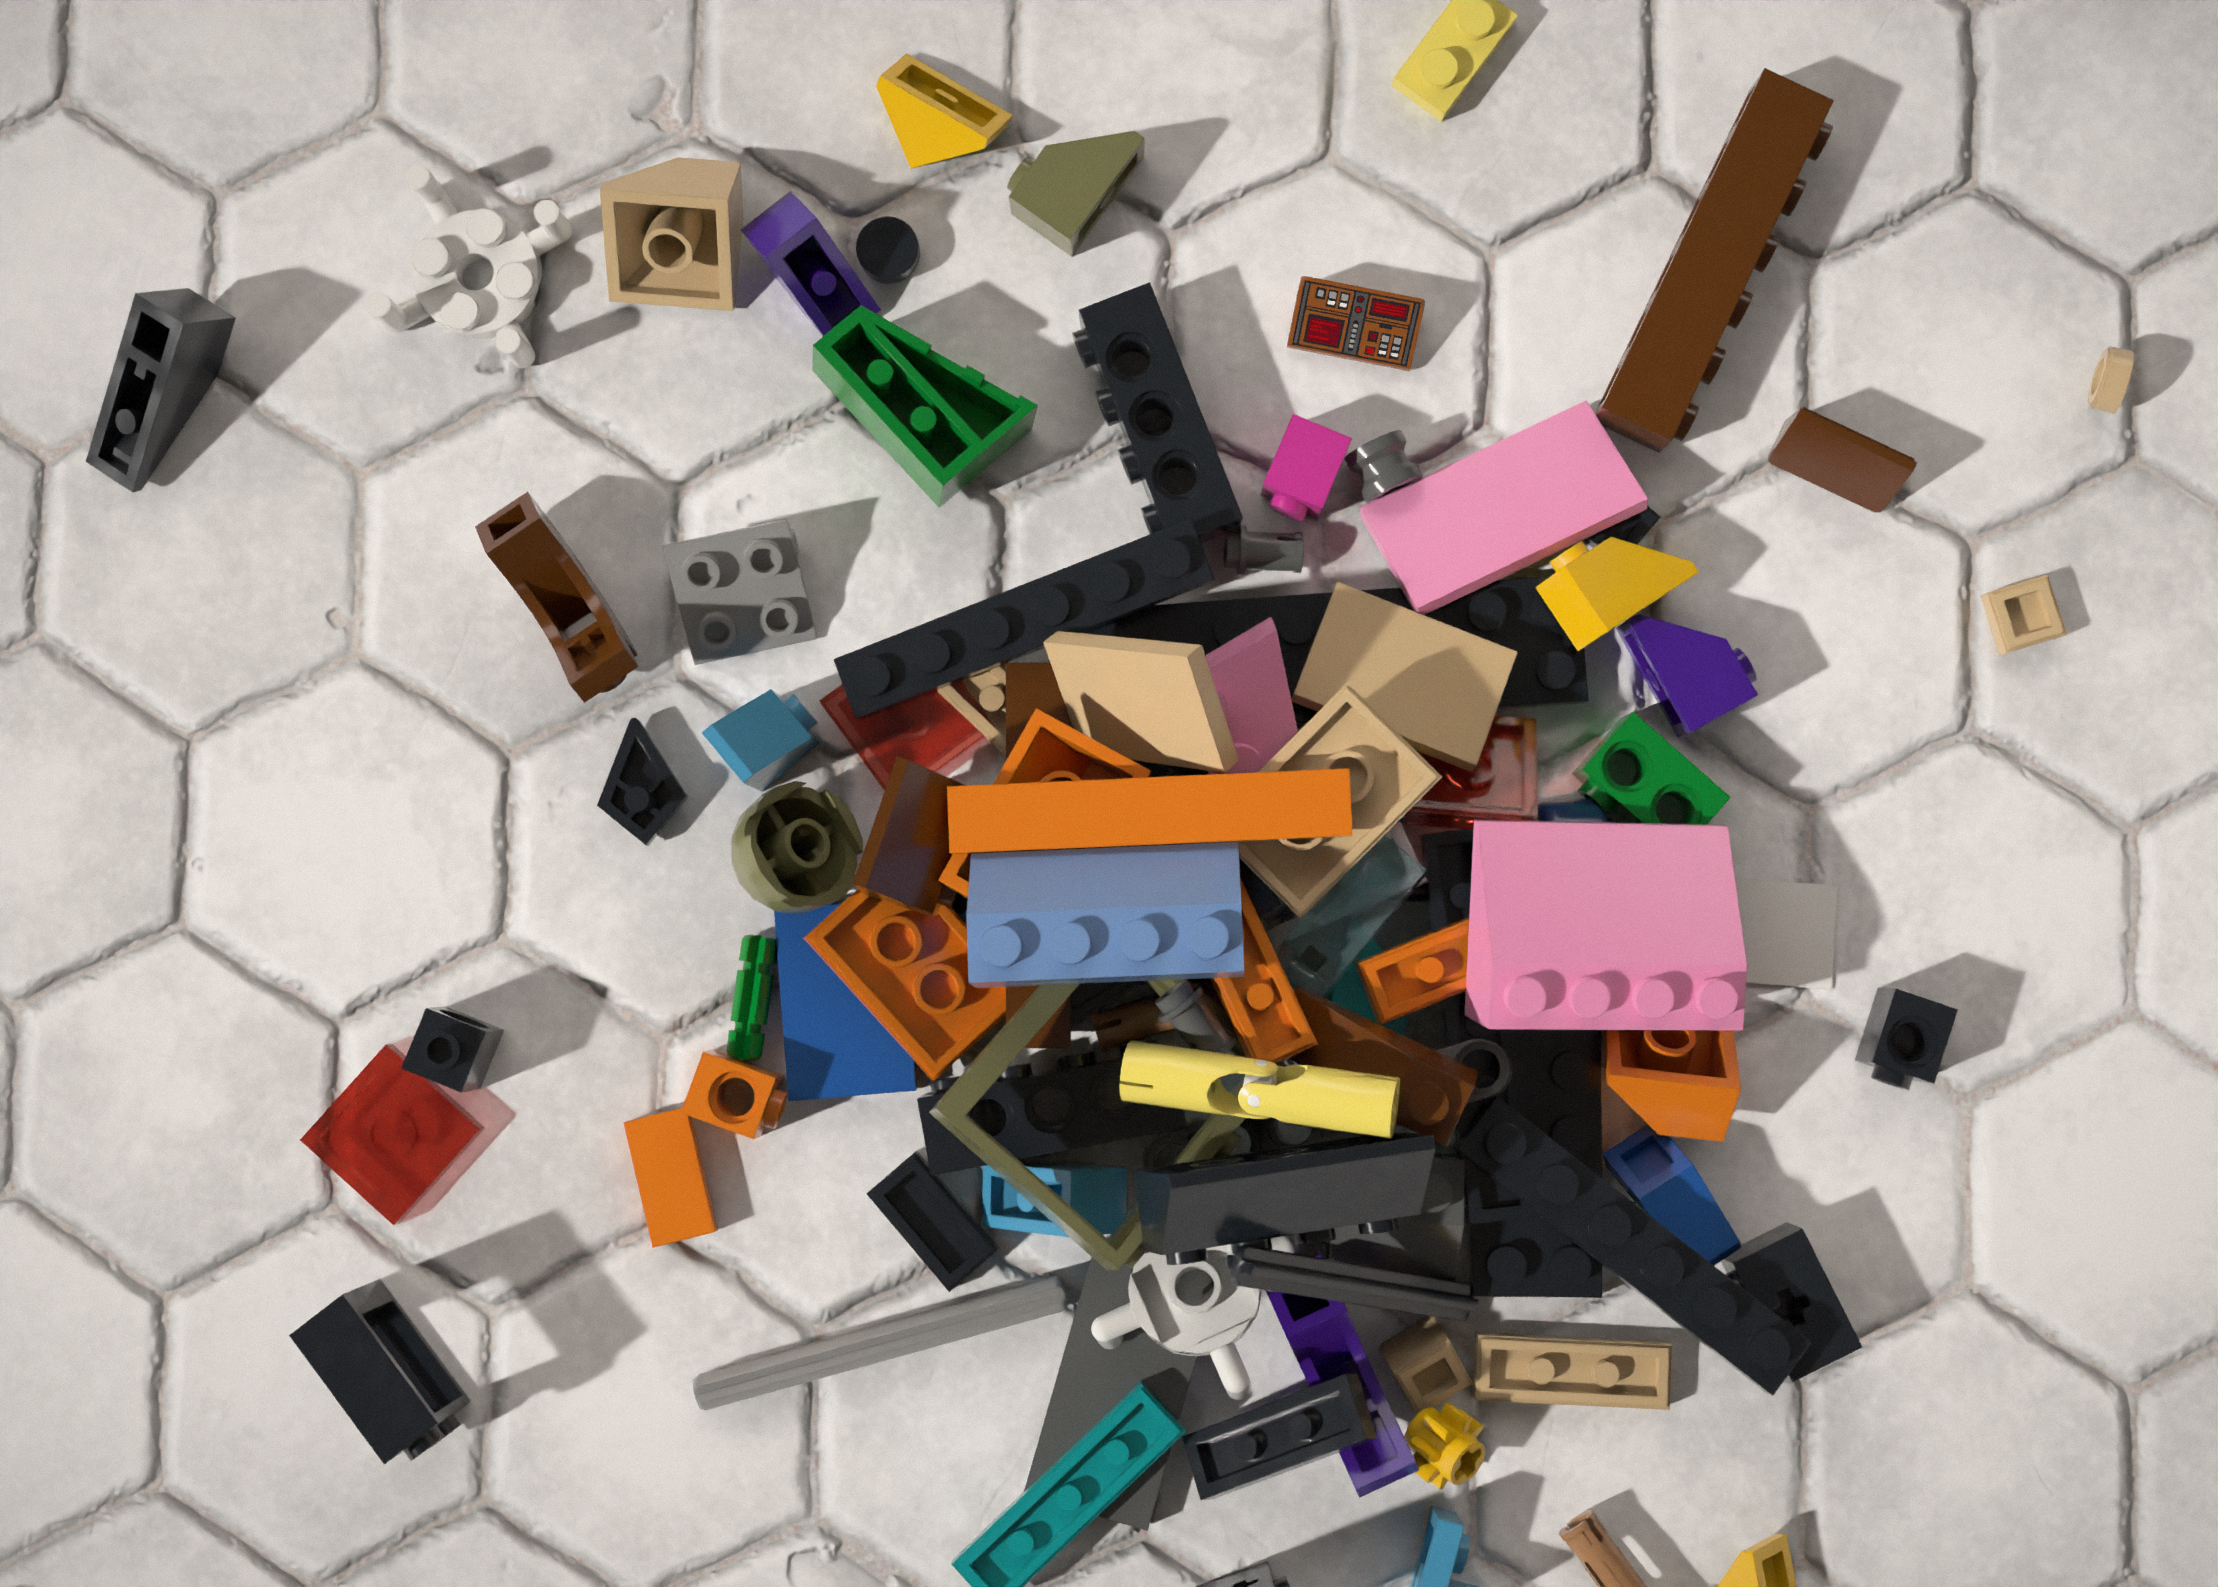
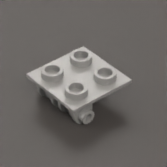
(740, 591)

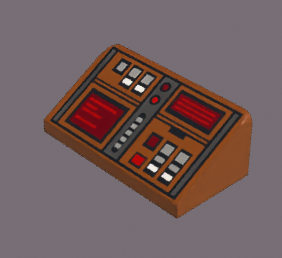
(1355, 323)

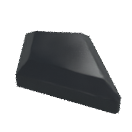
(641, 786)

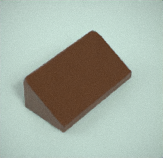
(1840, 460)

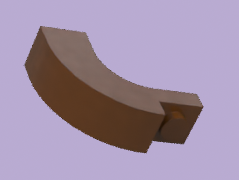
(559, 596)

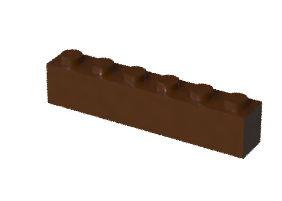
(1713, 261)

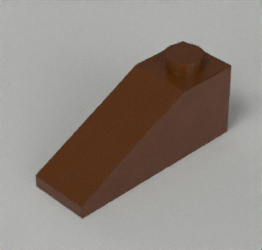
(1431, 1084)

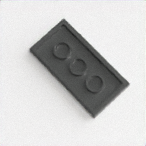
(1098, 1378)

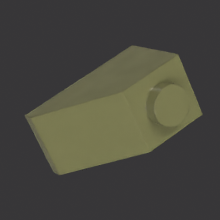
(1073, 185)

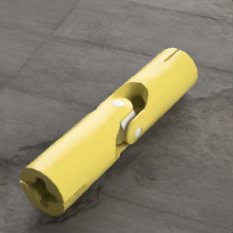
(1291, 1094)

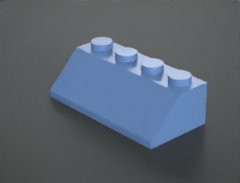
(1104, 915)

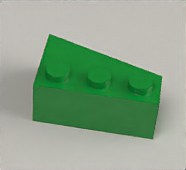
(917, 404)

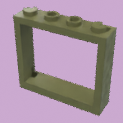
(1125, 1244)

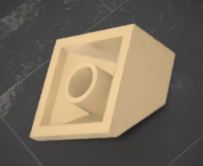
(674, 234)

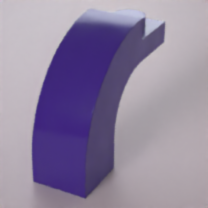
(1328, 1348)

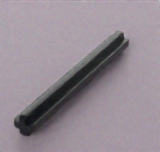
(1350, 1283)

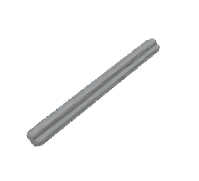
(880, 1343)

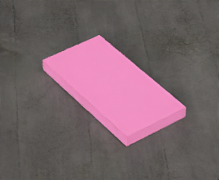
(1503, 508)

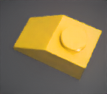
(1608, 585)

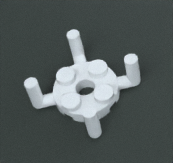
(456, 243)
(1187, 1328)

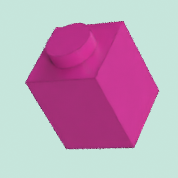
(1304, 469)

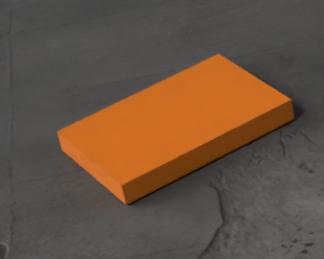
(910, 976)

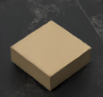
(2023, 615)

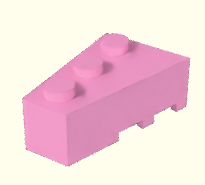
(1254, 696)

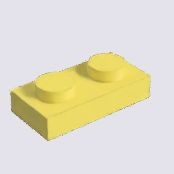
(1453, 53)

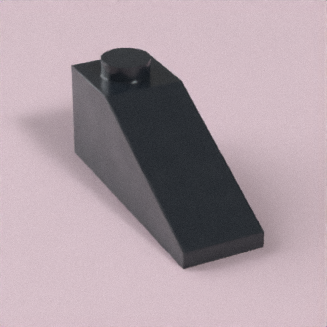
(157, 381)

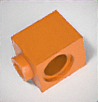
(707, 1102)

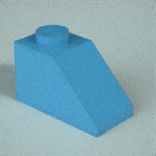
(763, 738)
(1090, 1189)

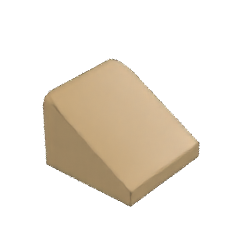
(1425, 1364)

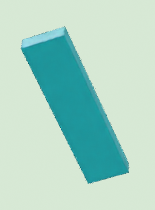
(1071, 1492)

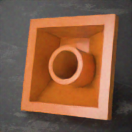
(1676, 1078)

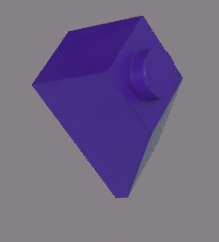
(807, 263)
(1688, 671)

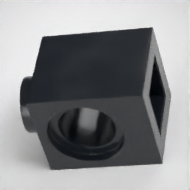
(1931, 1027)
(452, 1049)

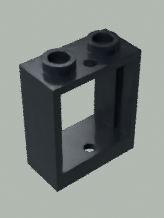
(382, 1372)

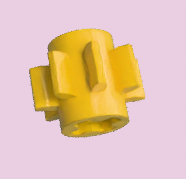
(1445, 1445)

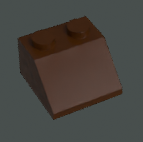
(909, 841)

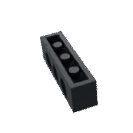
(1137, 324)
(1030, 1136)

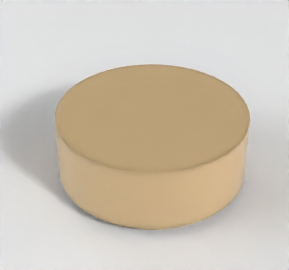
(2111, 379)

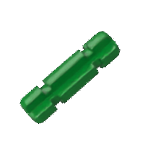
(751, 997)

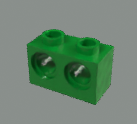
(1658, 772)

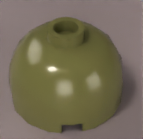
(796, 849)

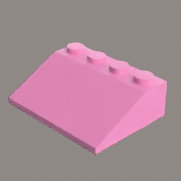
(1604, 927)

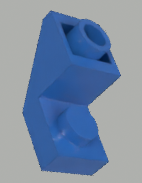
(1672, 1192)

